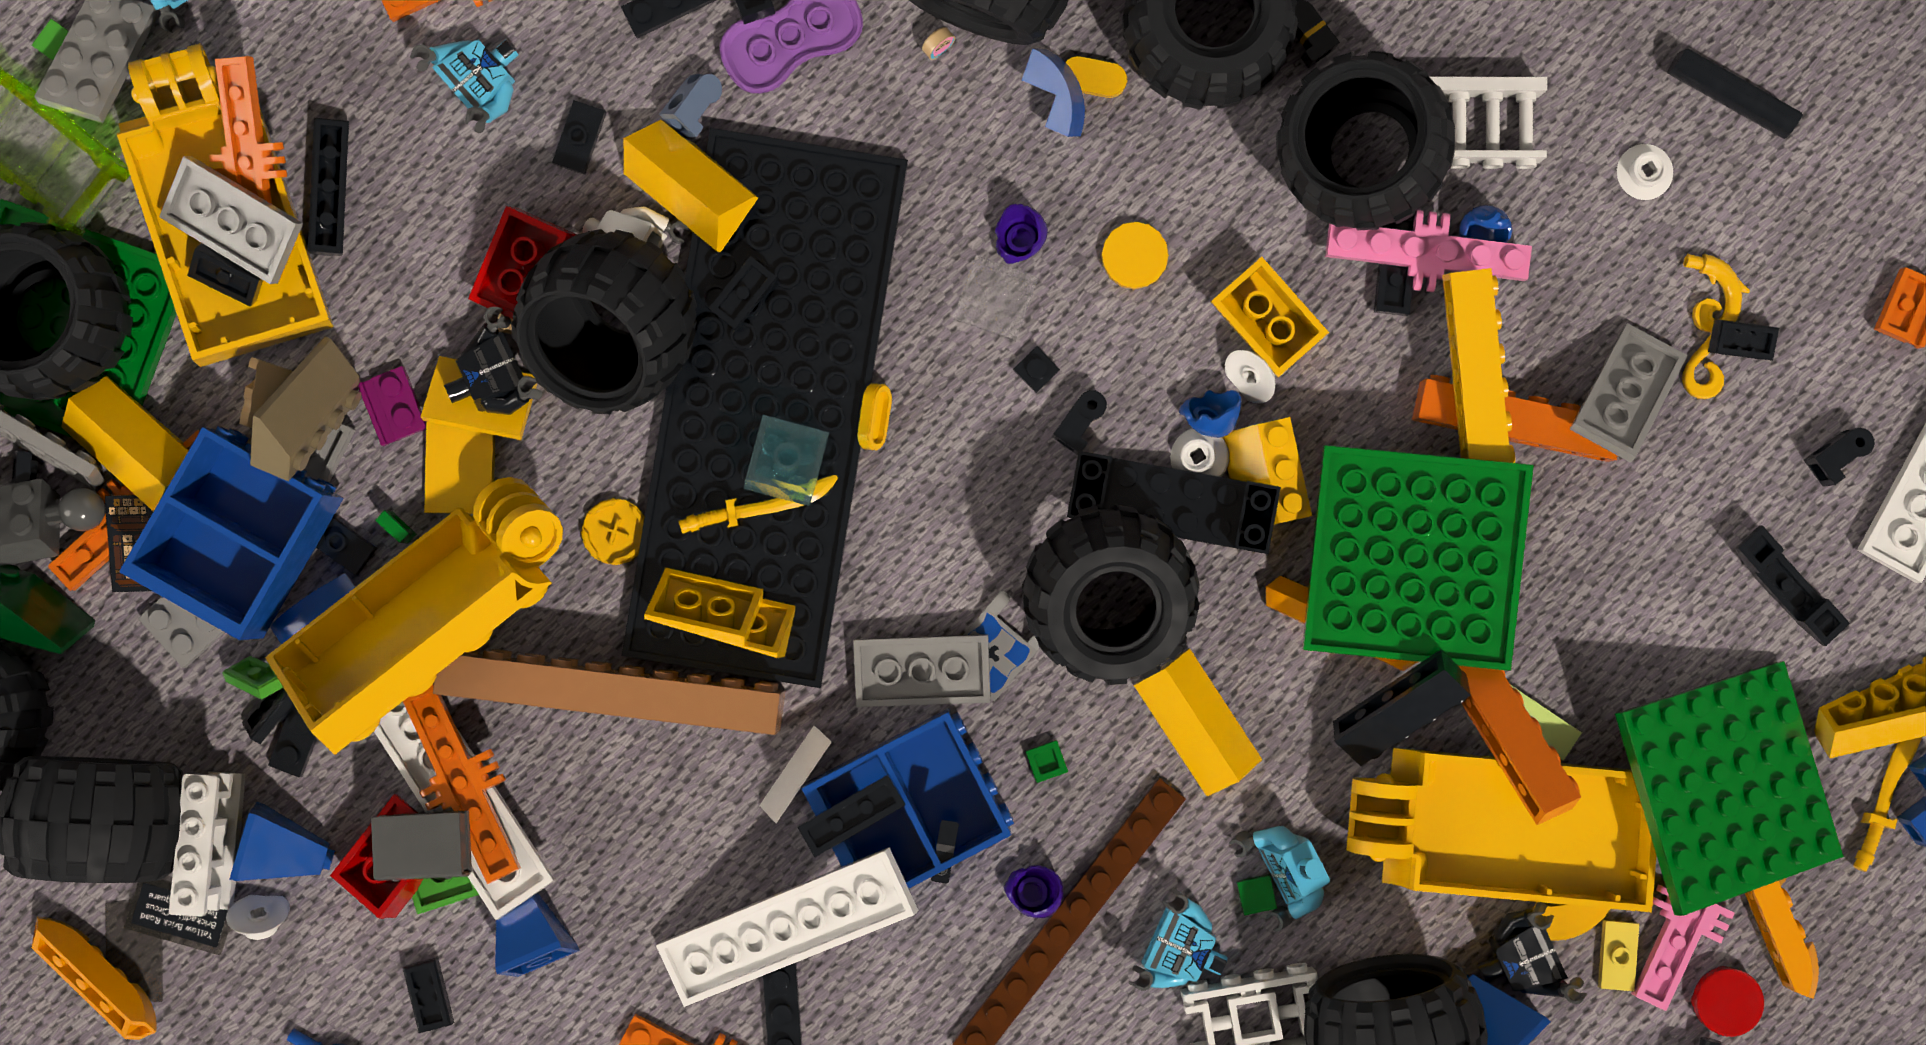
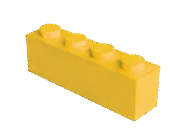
(1877, 716)

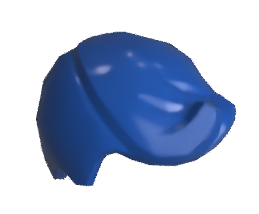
(1486, 223)
(1213, 413)

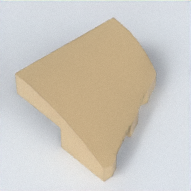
(266, 381)

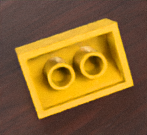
(1269, 316)
(1270, 456)

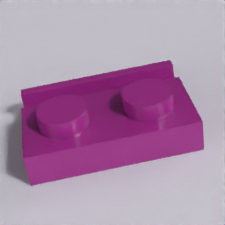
(392, 406)

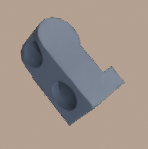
(690, 103)

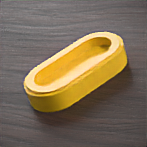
(1098, 76)
(874, 416)

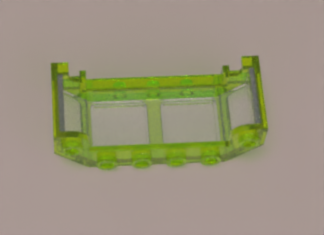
(54, 158)

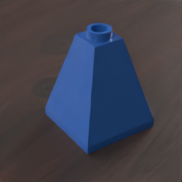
(278, 848)
(530, 939)
(1505, 1017)

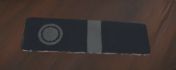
(945, 848)

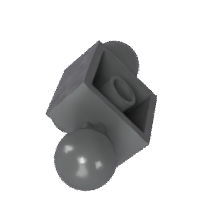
(33, 517)

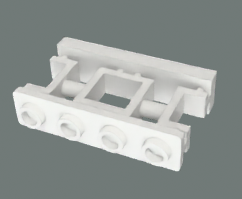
(207, 843)
(1250, 992)

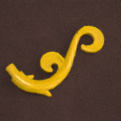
(1702, 317)

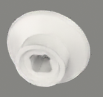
(1634, 180)
(1250, 375)
(1214, 449)
(258, 915)

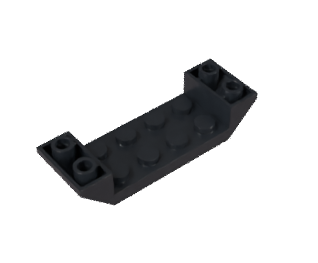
(1188, 502)

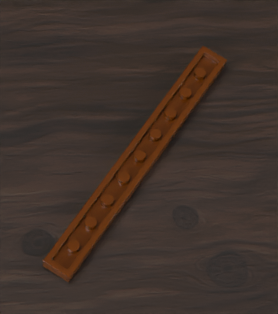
(1072, 916)

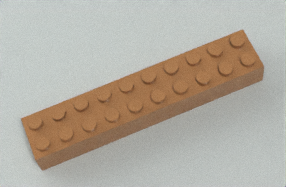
(614, 692)

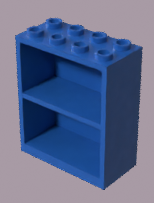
(230, 535)
(937, 781)

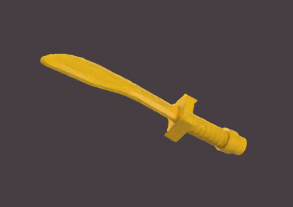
(732, 512)
(1878, 819)

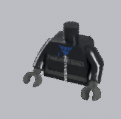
(492, 371)
(1528, 957)

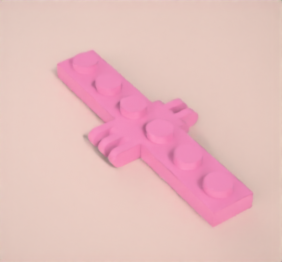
(1429, 250)
(1675, 948)

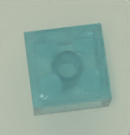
(786, 460)

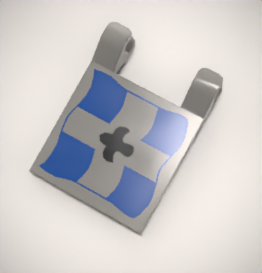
(1006, 647)

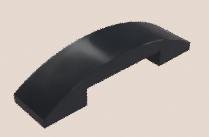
(1789, 588)

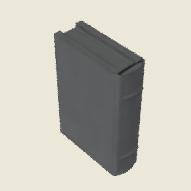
(421, 846)

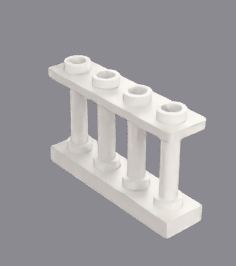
(1492, 93)

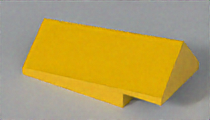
(687, 182)
(125, 439)
(722, 612)
(1198, 723)

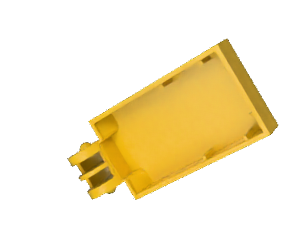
(186, 120)
(419, 613)
(1463, 831)

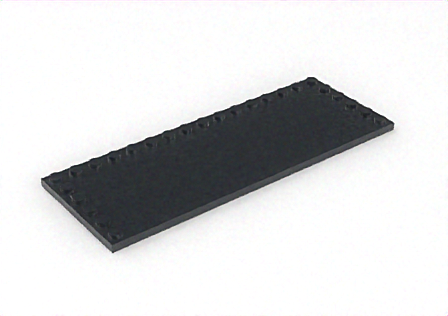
(800, 357)

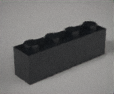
(1401, 708)

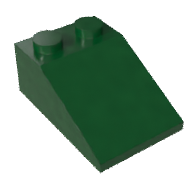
(38, 613)

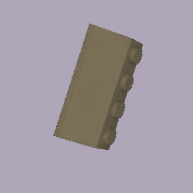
(304, 411)

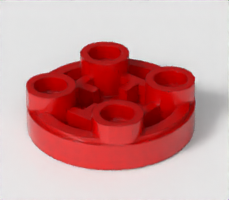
(1728, 1001)

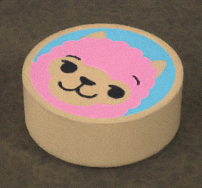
(938, 43)

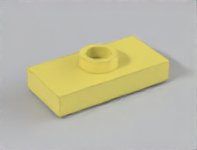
(1618, 955)

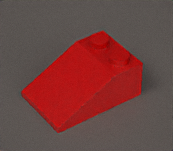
(513, 252)
(355, 872)

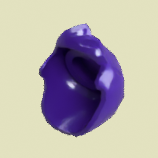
(1020, 233)
(1035, 891)

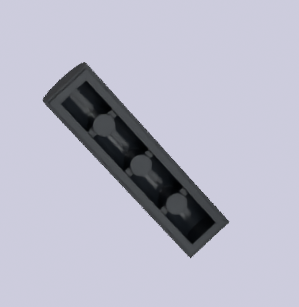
(1734, 93)
(328, 187)

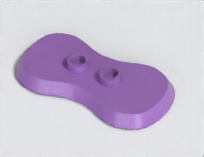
(771, 48)

